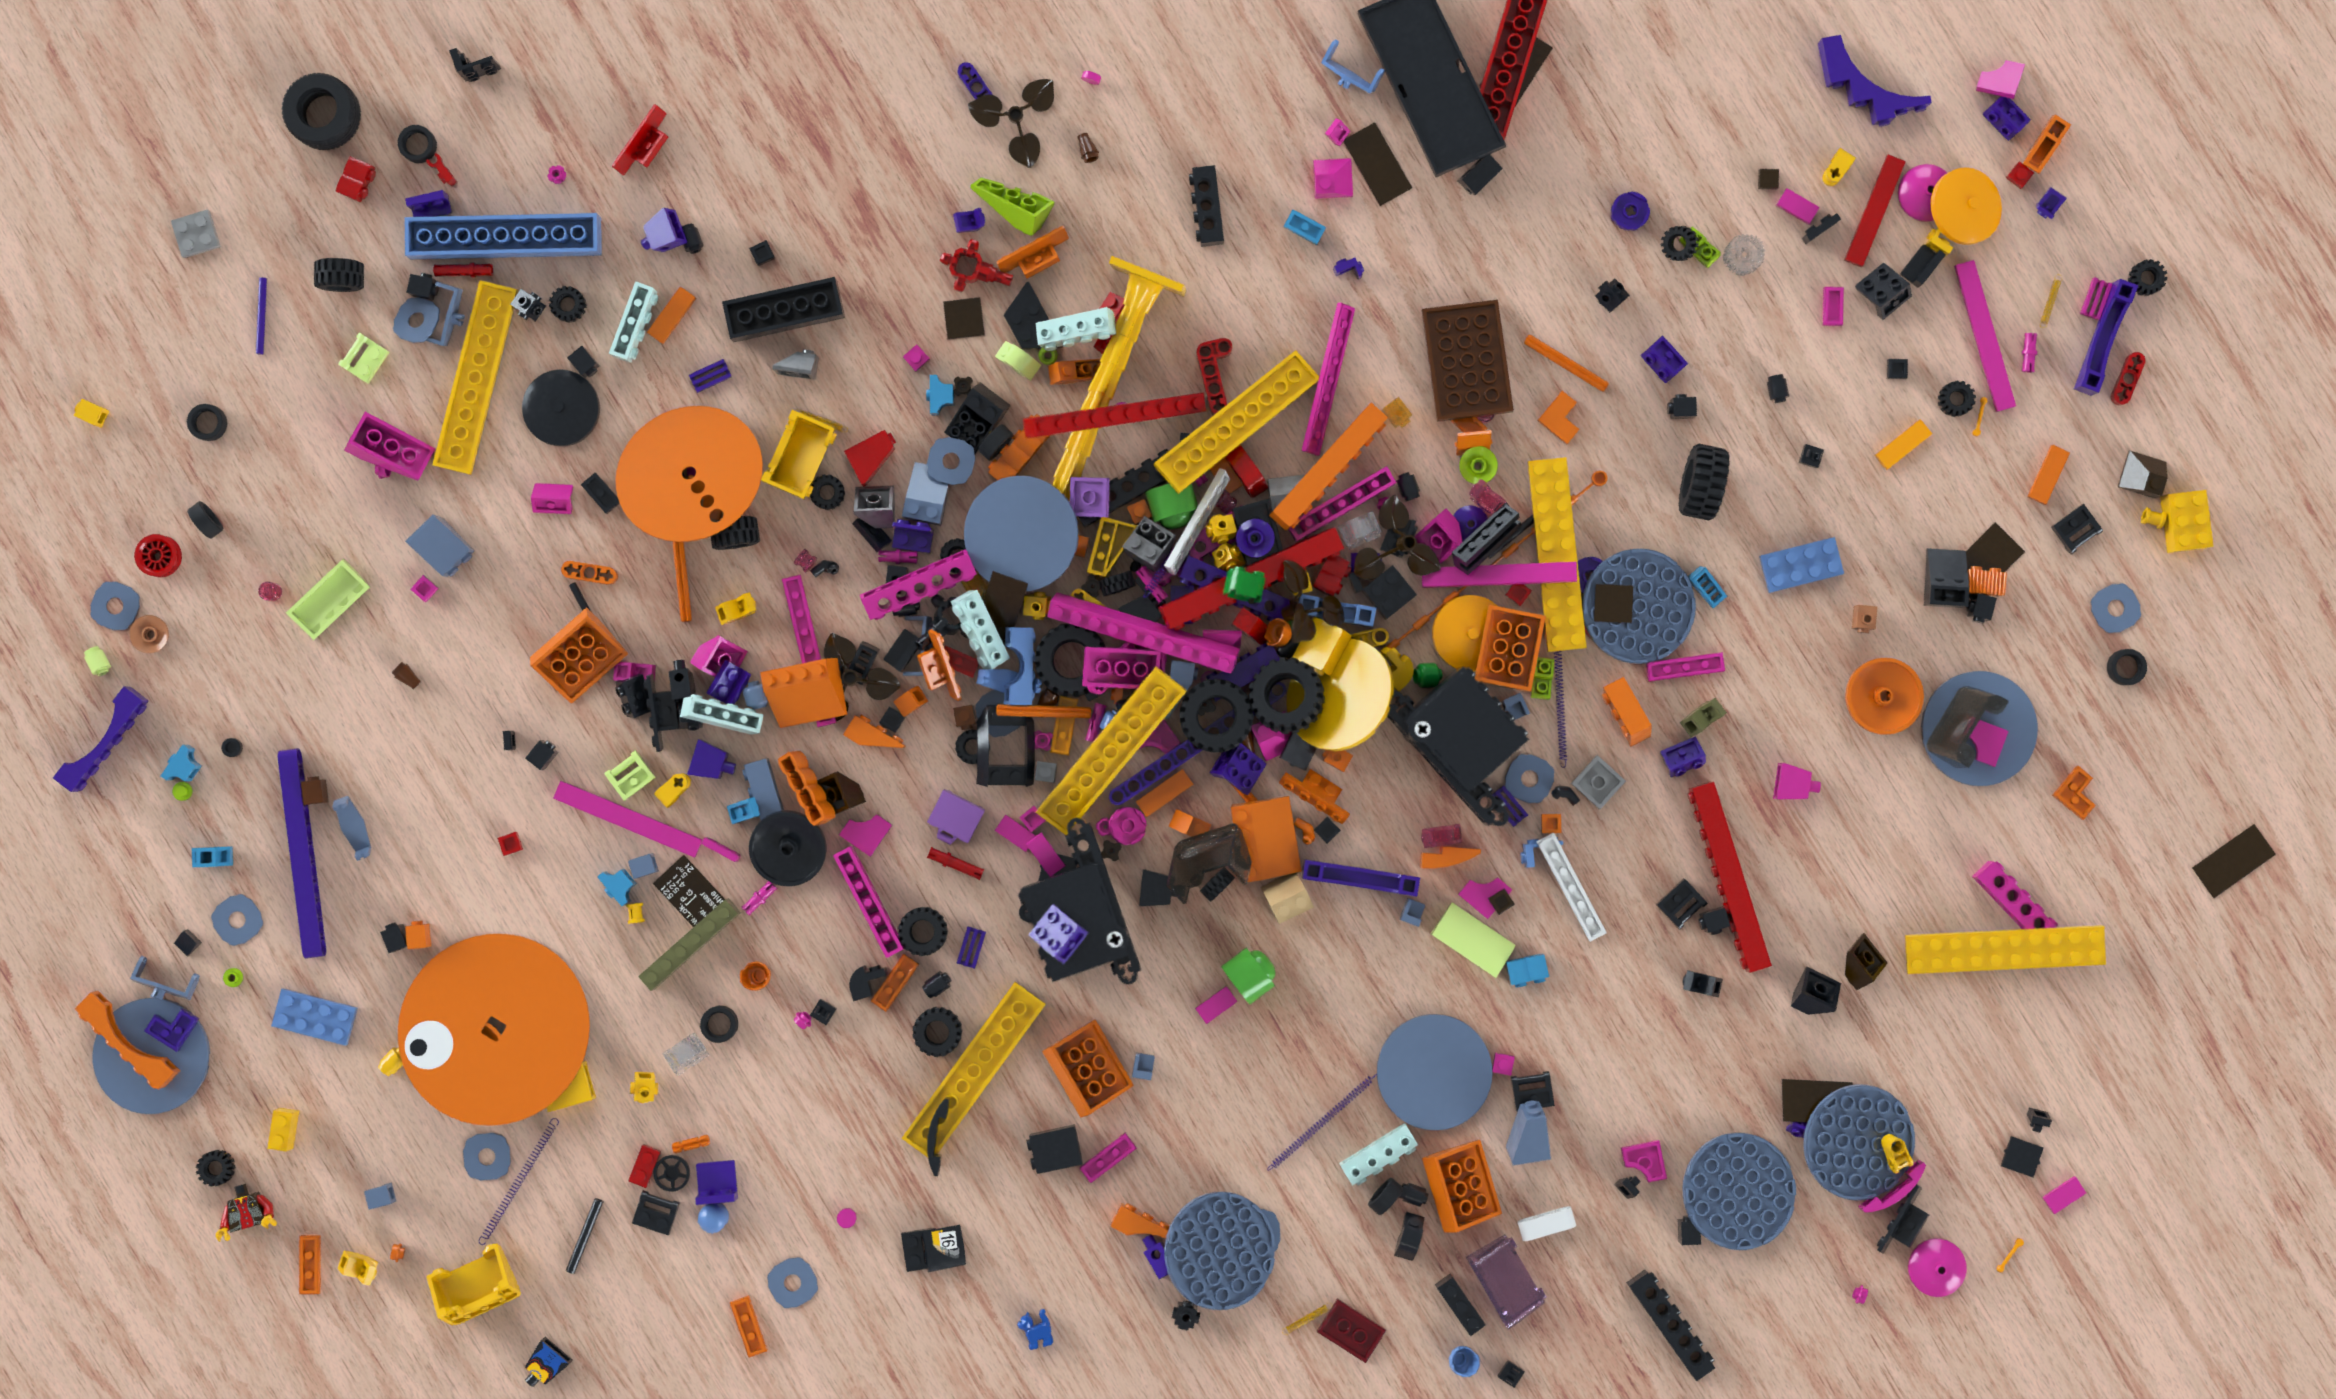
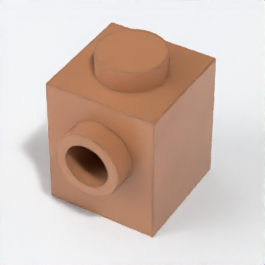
(1864, 618)

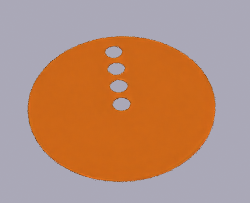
(652, 467)

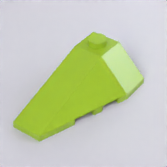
(1018, 208)

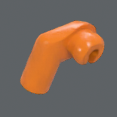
(1307, 829)

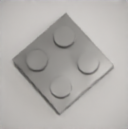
(195, 233)
(1598, 782)

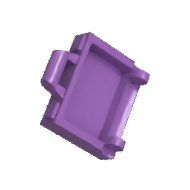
(955, 817)

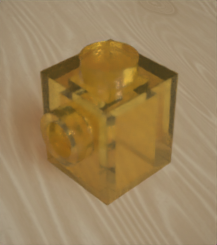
(1397, 413)

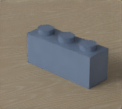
(763, 787)

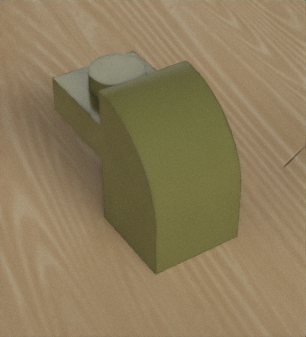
(1703, 717)

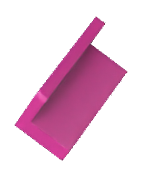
(552, 498)

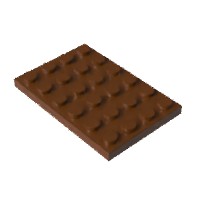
(1467, 360)

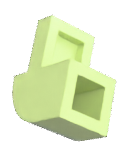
(1018, 360)

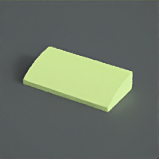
(328, 599)
(1473, 939)

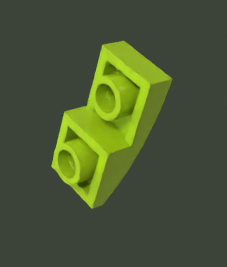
(1706, 253)
(1543, 679)

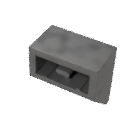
(1149, 544)

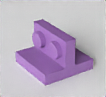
(1090, 496)

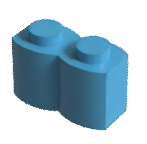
(1527, 969)

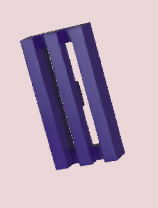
(720, 363)
(1513, 800)
(966, 962)

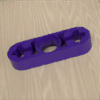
(964, 78)

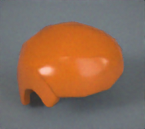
(1278, 632)
(755, 976)

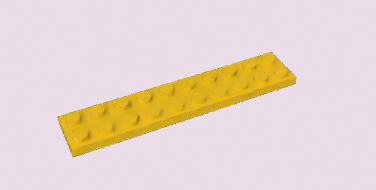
(475, 377)
(1236, 422)
(1556, 544)
(1111, 749)
(2005, 949)
(976, 1066)

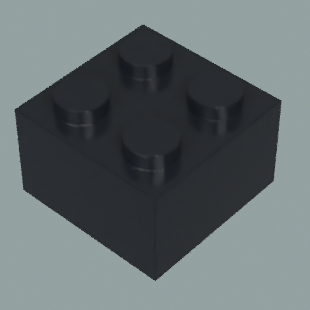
(1389, 592)

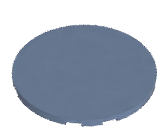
(1021, 531)
(1660, 609)
(2017, 718)
(1434, 1072)
(131, 1089)
(1846, 1139)
(1739, 1191)
(1219, 1250)

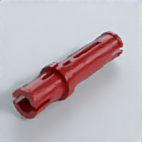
(463, 270)
(955, 863)

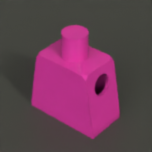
(1794, 783)

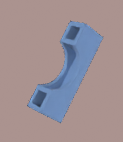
(1353, 613)
(1021, 643)

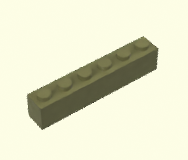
(689, 944)

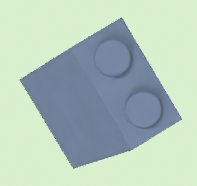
(440, 546)
(1529, 1135)

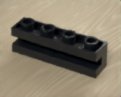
(1486, 539)

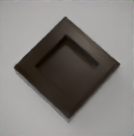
(1768, 179)
(1501, 901)

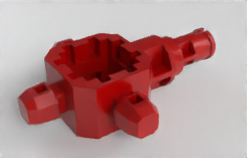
(983, 271)

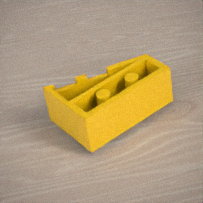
(1108, 546)

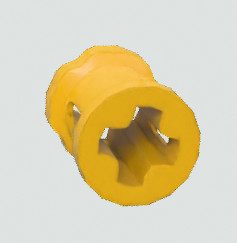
(2153, 518)
(635, 913)

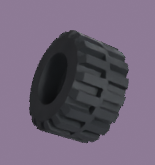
(338, 274)
(740, 534)
(907, 938)
(925, 1043)

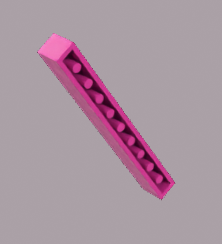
(1143, 632)

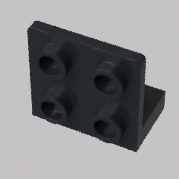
(474, 70)
(1885, 290)

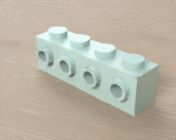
(633, 322)
(1076, 329)
(979, 629)
(721, 715)
(1378, 1154)

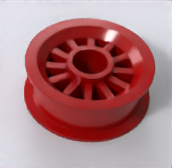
(150, 540)

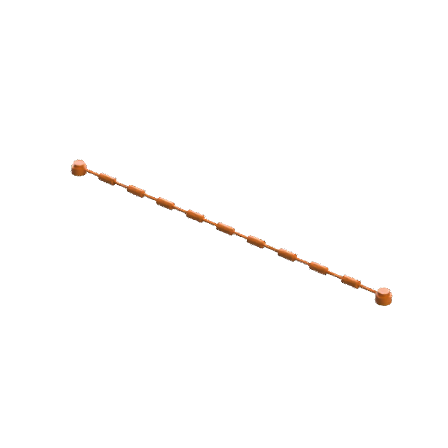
(1598, 479)

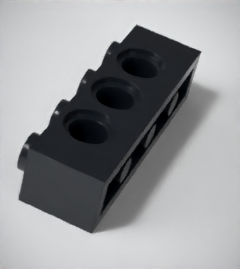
(1207, 176)

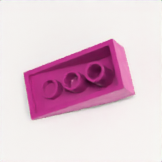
(389, 447)
(1118, 666)

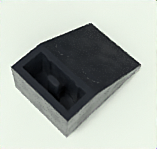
(977, 416)
(1946, 578)

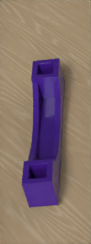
(2095, 361)
(127, 707)
(1360, 877)

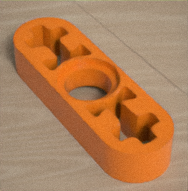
(574, 575)

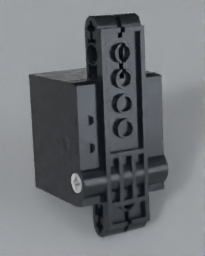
(1462, 737)
(1089, 901)

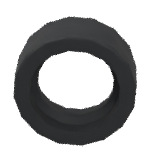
(406, 133)
(194, 414)
(995, 442)
(205, 519)
(2141, 667)
(716, 1038)
(1385, 1196)

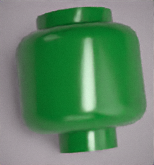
(1427, 675)

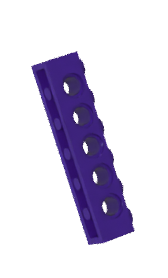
(1192, 565)

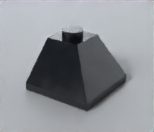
(1815, 993)

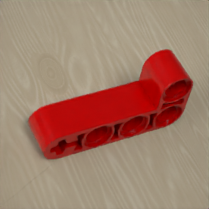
(1214, 379)
(1247, 472)

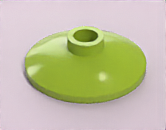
(1478, 455)

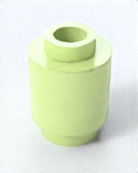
(97, 661)

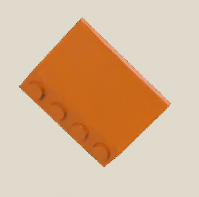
(1509, 648)
(578, 656)
(805, 692)
(1268, 836)
(1088, 1068)
(1462, 1186)

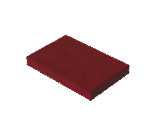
(1351, 1330)

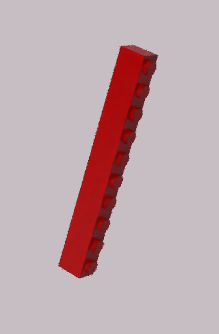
(1114, 415)
(1211, 596)
(1729, 877)

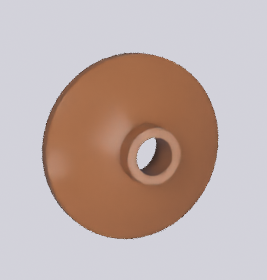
(140, 634)

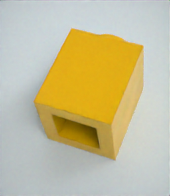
(91, 413)

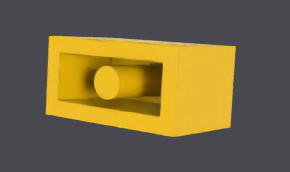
(283, 1129)

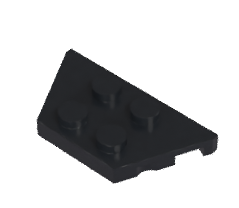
(1023, 316)

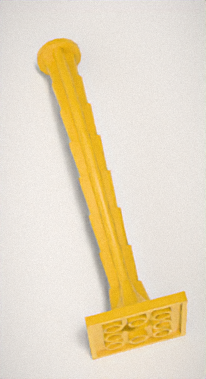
(1139, 298)

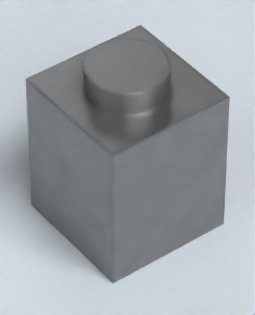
(1045, 771)

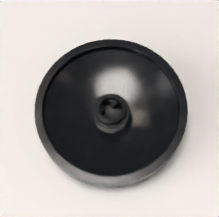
(561, 408)
(787, 848)

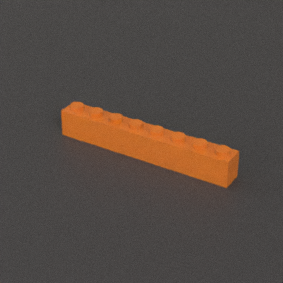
(1328, 466)

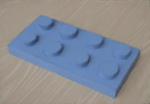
(1801, 565)
(314, 1016)

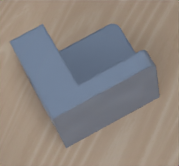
(1516, 706)
(643, 866)
(1412, 912)
(1143, 1066)
(380, 1196)

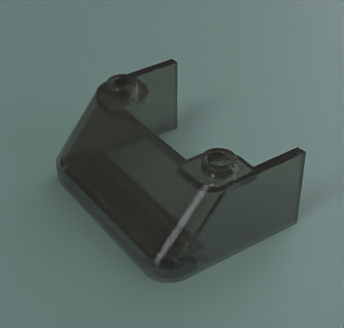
(1207, 853)

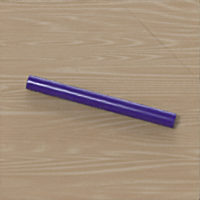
(261, 316)

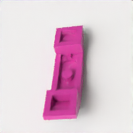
(1913, 1173)

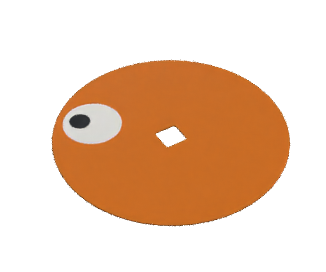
(536, 1053)

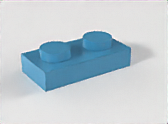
(1304, 227)
(743, 810)

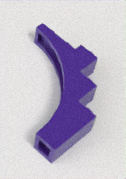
(1882, 104)

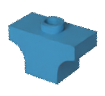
(939, 395)
(182, 765)
(212, 856)
(618, 885)

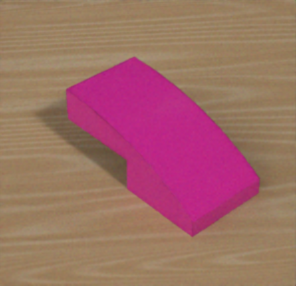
(625, 670)
(1045, 854)

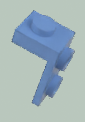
(1527, 855)

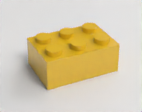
(2187, 521)

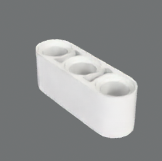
(1546, 1223)

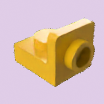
(1936, 243)

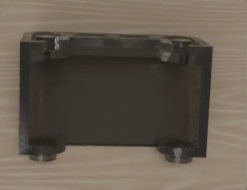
(1958, 723)

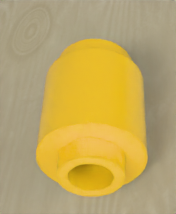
(391, 1062)

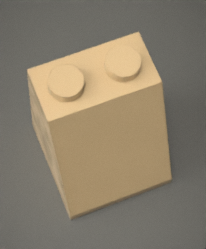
(1287, 897)

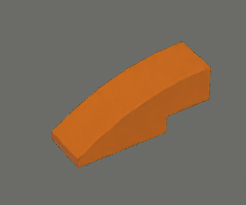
(2046, 143)
(1447, 857)

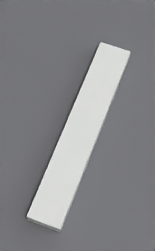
(1197, 522)
(1571, 887)

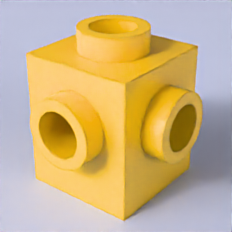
(1221, 528)
(1227, 557)
(1036, 605)
(644, 1087)

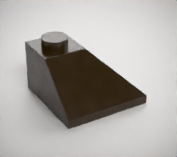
(2144, 475)
(841, 792)
(1863, 963)

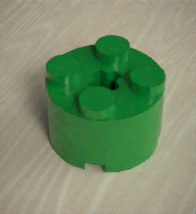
(1244, 585)

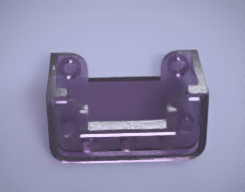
(1506, 1280)

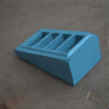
(1711, 582)

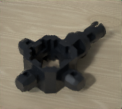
(939, 624)

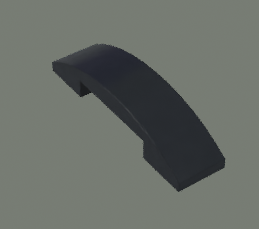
(935, 1159)

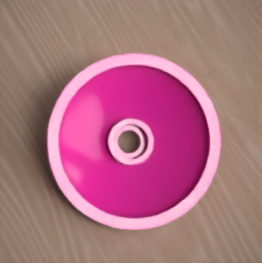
(1914, 193)
(1926, 1261)

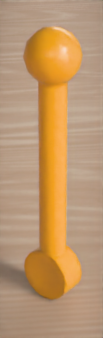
(1976, 432)
(2018, 1242)

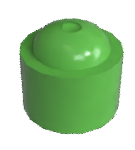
(1171, 508)
(1250, 973)

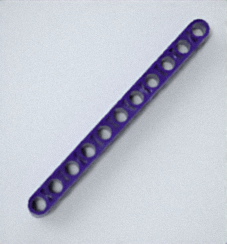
(1171, 756)
(301, 854)

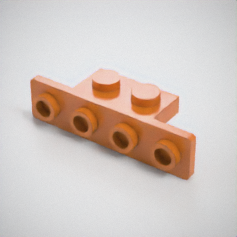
(1035, 255)
(937, 667)
(1317, 792)

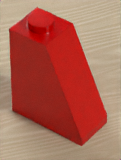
(870, 455)
(1250, 626)

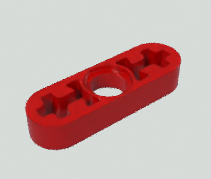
(2120, 381)

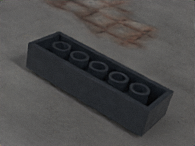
(783, 309)

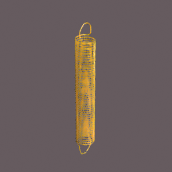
(2052, 300)
(825, 421)
(1301, 1319)

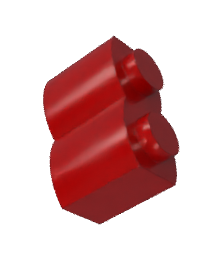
(356, 179)
(1331, 575)

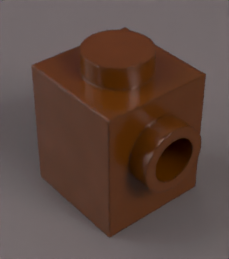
(965, 717)
(314, 791)

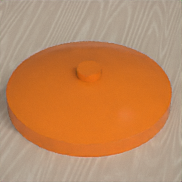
(1884, 696)

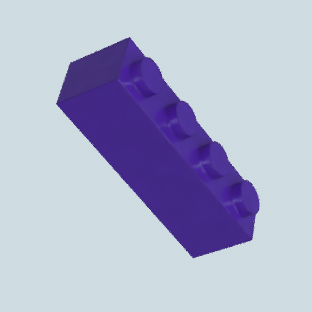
(1247, 667)

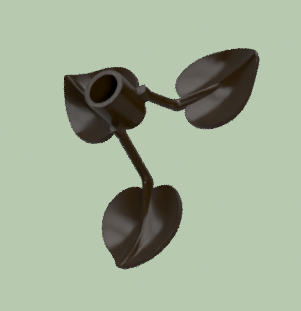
(988, 109)
(1396, 516)
(1303, 627)
(880, 682)

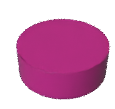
(1091, 77)
(846, 1218)

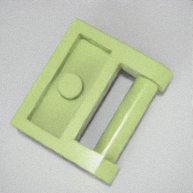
(368, 362)
(632, 781)

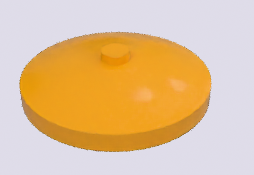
(1966, 206)
(1460, 629)

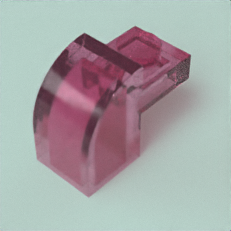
(1485, 498)
(1441, 835)

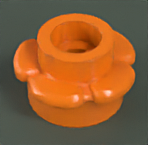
(397, 1252)

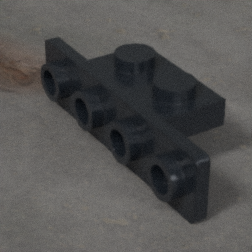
(663, 712)
(1907, 1223)

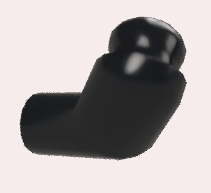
(825, 566)
(1565, 792)

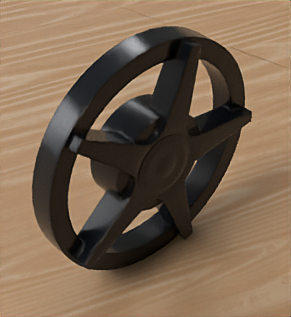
(671, 1173)

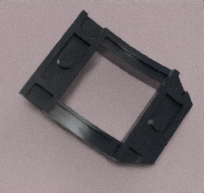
(1004, 774)

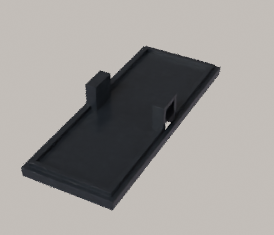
(1426, 78)

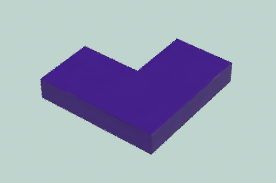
(172, 1034)

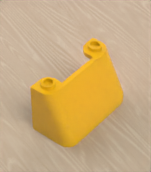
(799, 455)
(473, 1287)

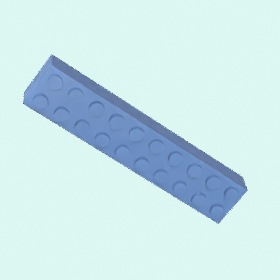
(503, 236)

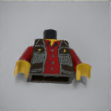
(245, 1212)

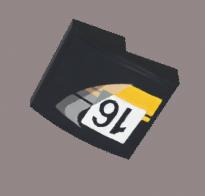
(944, 1248)

